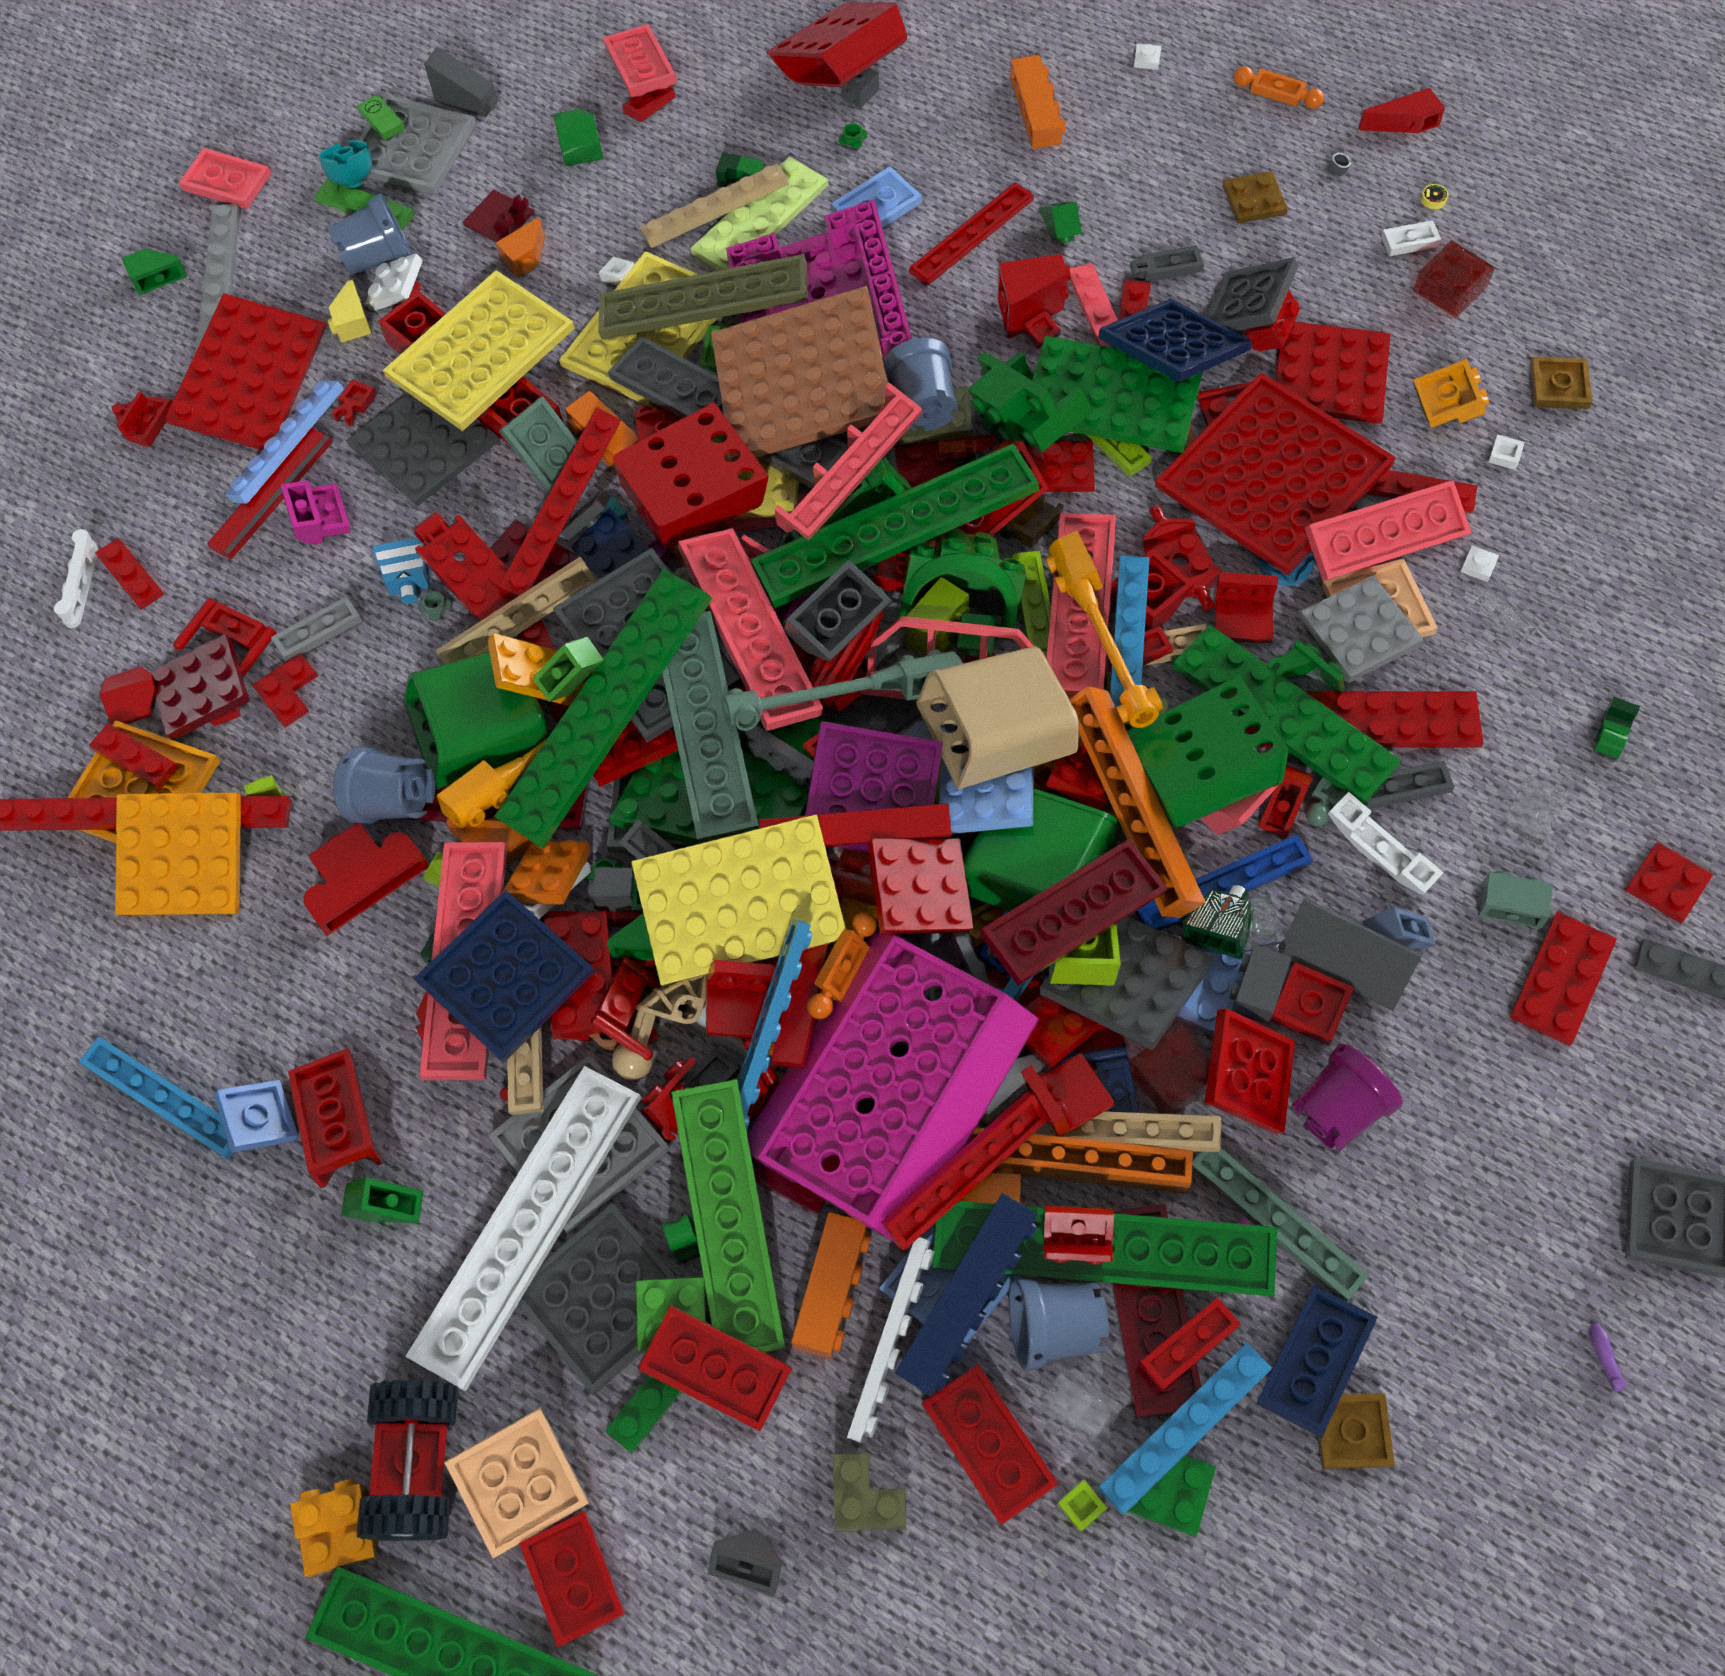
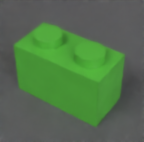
(568, 669)

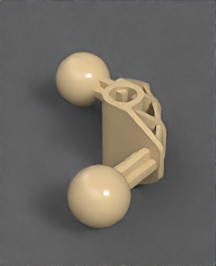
(665, 1004)

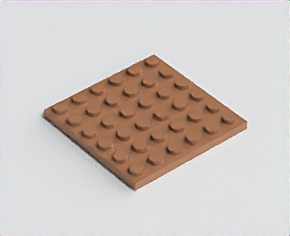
(801, 373)

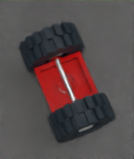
(408, 1461)

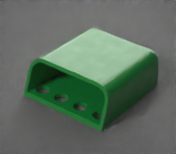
(470, 718)
(1205, 758)
(1021, 862)

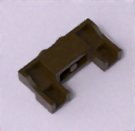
(1032, 521)

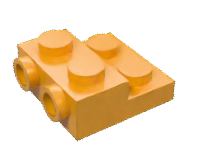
(1451, 394)
(328, 1528)

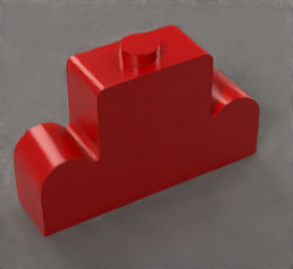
(359, 874)

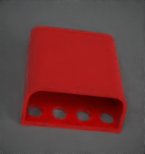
(841, 44)
(683, 477)

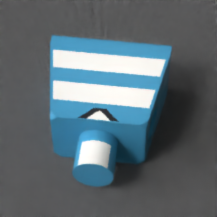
(403, 568)

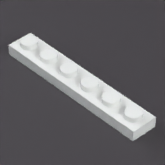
(887, 1354)

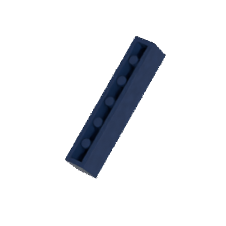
(966, 1294)

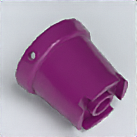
(1347, 1098)

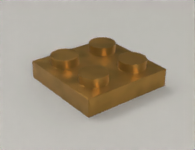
(1255, 197)
(1560, 382)
(1358, 1434)

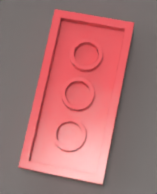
(639, 60)

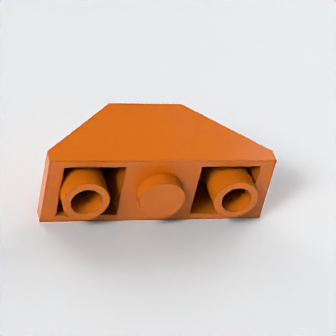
(492, 831)

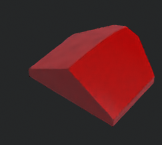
(128, 695)

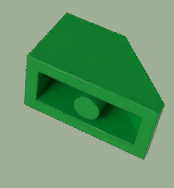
(1062, 220)
(152, 269)
(971, 643)
(632, 941)
(381, 1202)

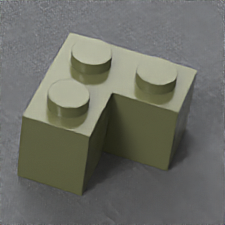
(858, 1506)

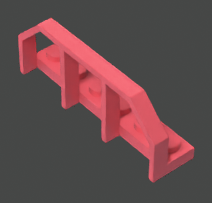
(853, 466)
(940, 625)

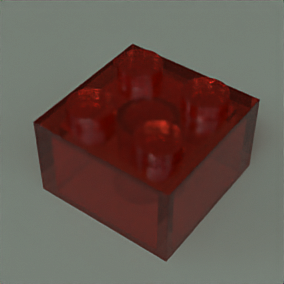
(1453, 279)
(1173, 1071)

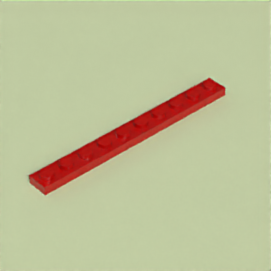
(102, 813)

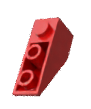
(1405, 114)

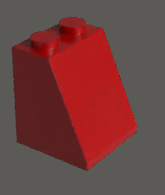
(1030, 288)

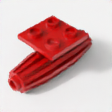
(843, 665)

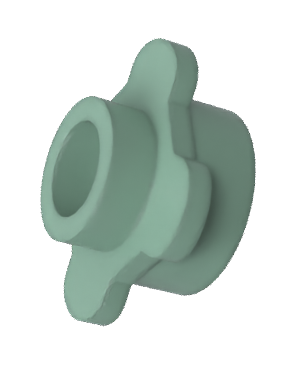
(430, 599)

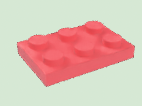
(225, 178)

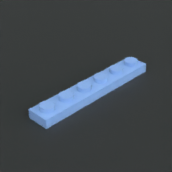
(281, 445)

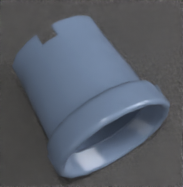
(369, 237)
(922, 373)
(381, 786)
(1055, 1321)

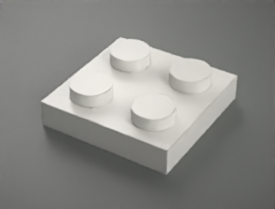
(393, 282)

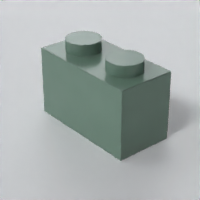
(1515, 899)

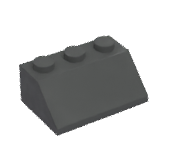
(836, 612)

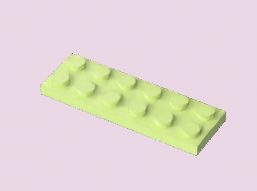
(761, 216)

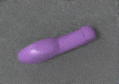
(1605, 1353)

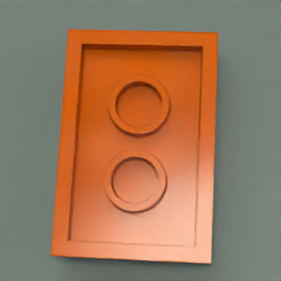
(548, 872)

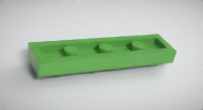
(353, 199)

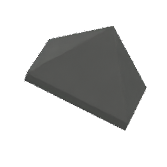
(746, 1561)

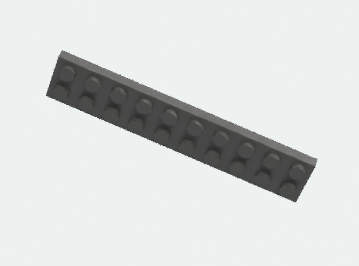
(688, 388)

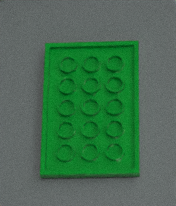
(1125, 394)

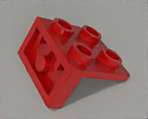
(1245, 606)
(735, 997)
(1068, 1094)

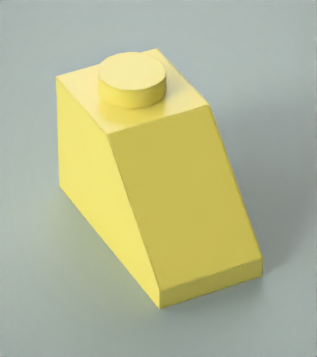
(348, 314)

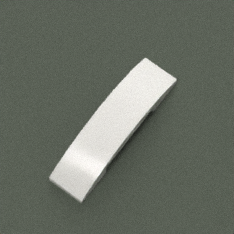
(1381, 848)

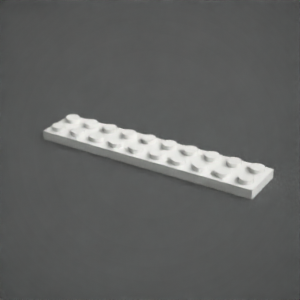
(523, 1229)

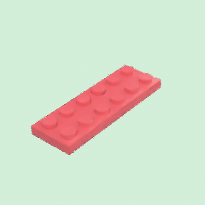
(1387, 530)

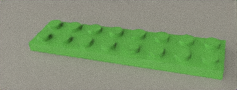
(727, 1214)

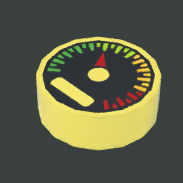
(1434, 196)

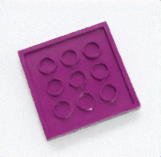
(871, 772)

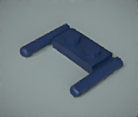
(1115, 1075)

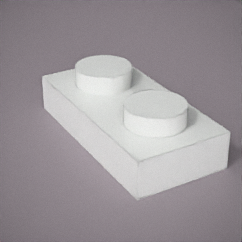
(1411, 238)

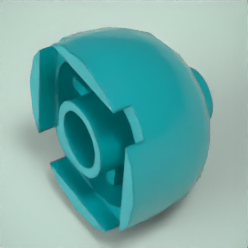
(347, 164)

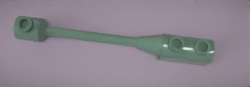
(907, 675)

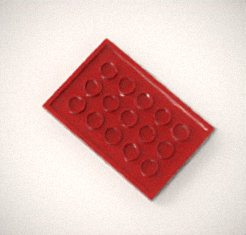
(246, 372)

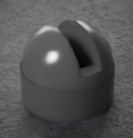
(1339, 164)

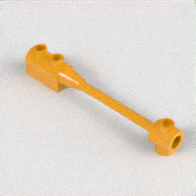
(1081, 580)
(482, 788)

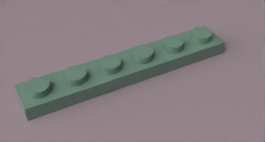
(1293, 1231)

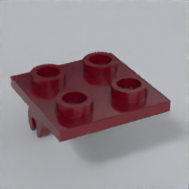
(499, 215)

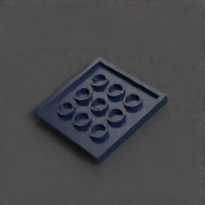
(1174, 340)
(504, 976)

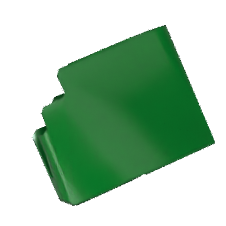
(577, 137)

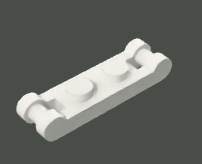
(78, 579)

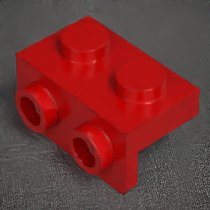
(1078, 1234)

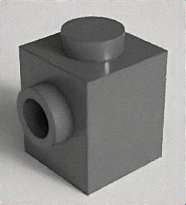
(861, 88)

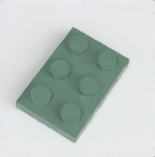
(540, 441)

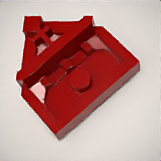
(142, 418)

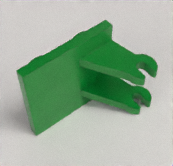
(1305, 660)

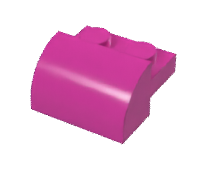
(315, 511)

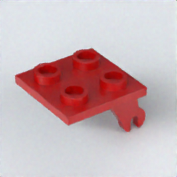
(659, 1103)

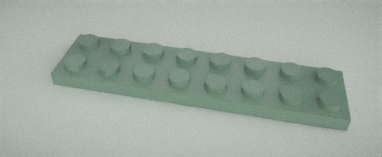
(706, 744)

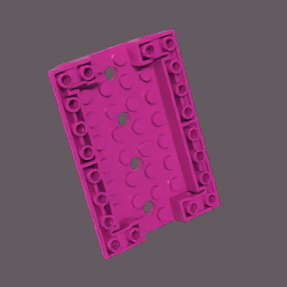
(845, 259)
(922, 1100)

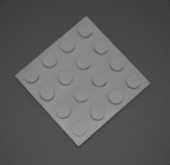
(421, 152)
(629, 1157)

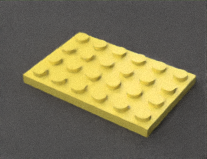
(479, 350)
(595, 357)
(737, 898)

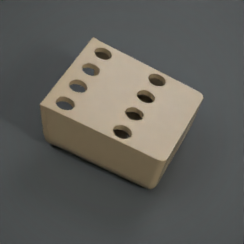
(1005, 714)

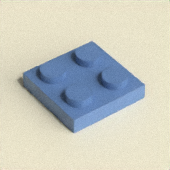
(255, 1115)

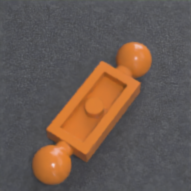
(1278, 87)
(841, 965)

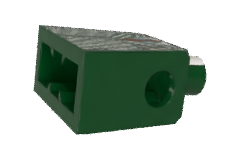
(1221, 922)

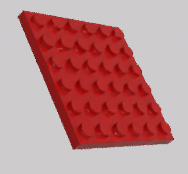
(1272, 471)

